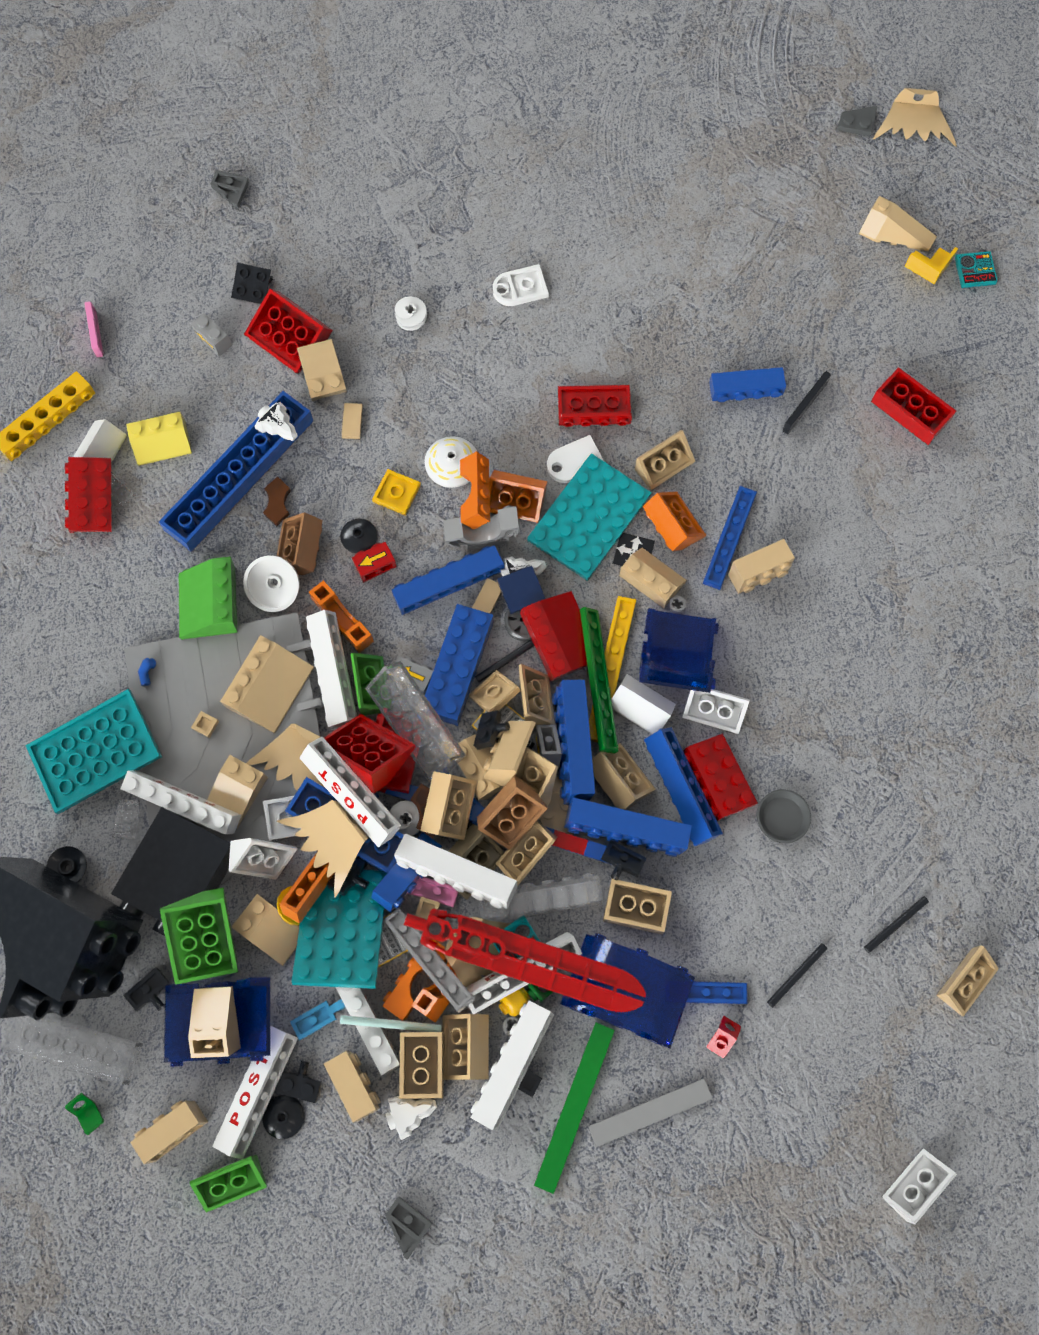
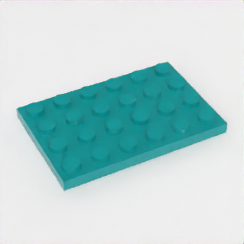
(589, 516)
(93, 751)
(341, 938)

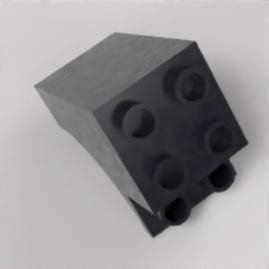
(58, 941)

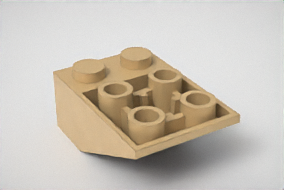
(213, 1023)

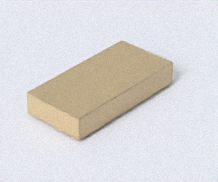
(352, 421)
(488, 596)

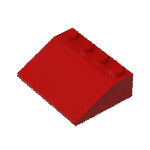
(283, 327)
(557, 634)
(370, 750)

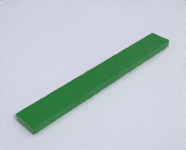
(599, 681)
(574, 1108)

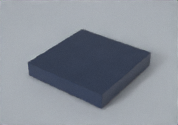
(520, 589)

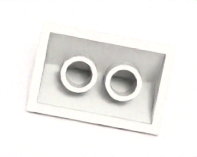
(101, 441)
(642, 705)
(716, 709)
(259, 857)
(918, 1186)

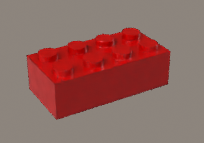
(913, 406)

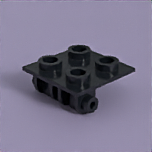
(251, 283)

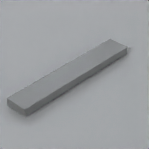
(430, 962)
(650, 1112)

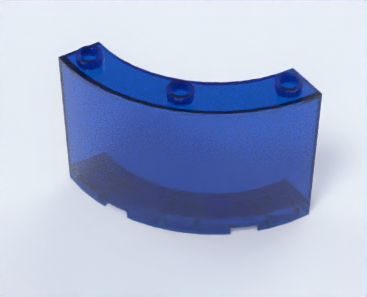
(678, 651)
(664, 985)
(252, 1014)

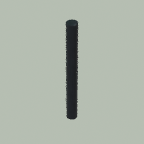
(504, 661)
(896, 924)
(797, 975)

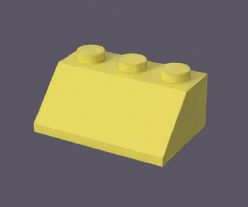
(159, 438)

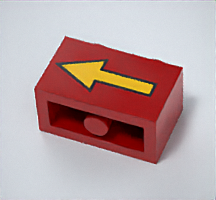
(374, 561)

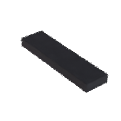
(806, 402)

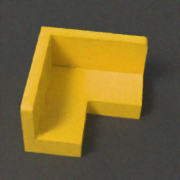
(931, 268)

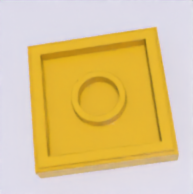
(396, 492)

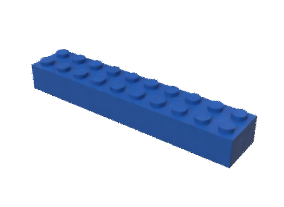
(231, 478)

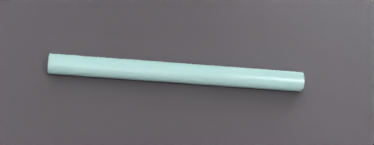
(393, 1024)

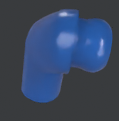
(144, 669)

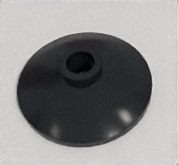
(361, 542)
(68, 855)
(294, 1117)

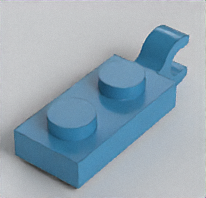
(316, 1018)

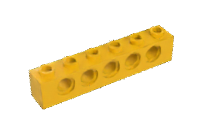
(45, 407)

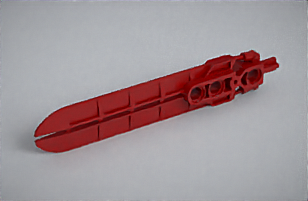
(527, 971)

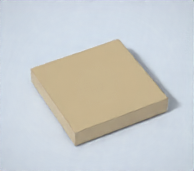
(494, 692)

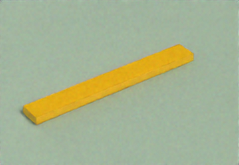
(615, 649)

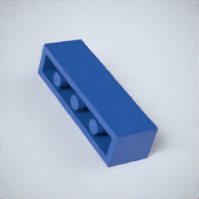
(747, 384)
(398, 882)

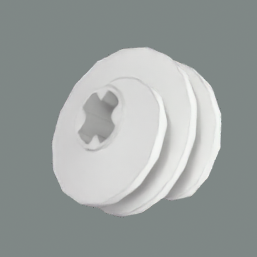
(410, 313)
(399, 810)

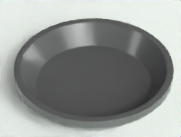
(783, 816)

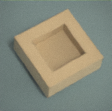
(205, 724)
(425, 906)

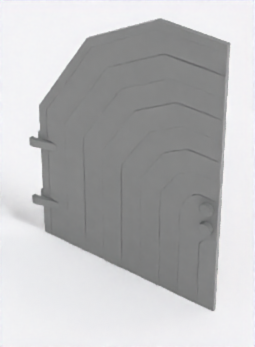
(192, 679)

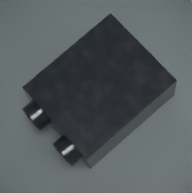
(170, 865)

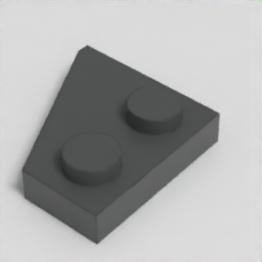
(858, 121)
(230, 186)
(407, 1225)

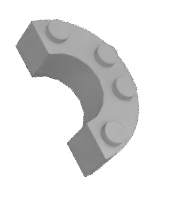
(493, 533)

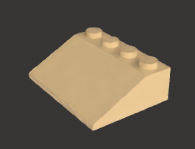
(267, 684)

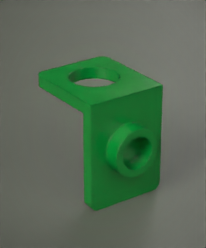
(536, 994)
(88, 1114)

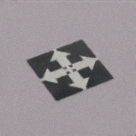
(630, 544)

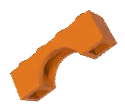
(476, 508)
(350, 628)
(401, 999)
(432, 1001)

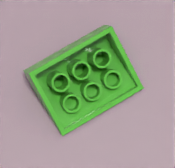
(208, 599)
(199, 937)

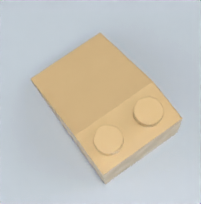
(321, 370)
(538, 773)
(237, 786)
(267, 930)

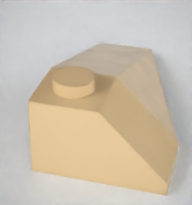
(894, 225)

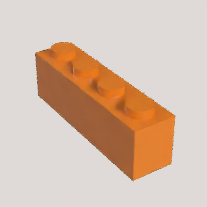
(305, 891)

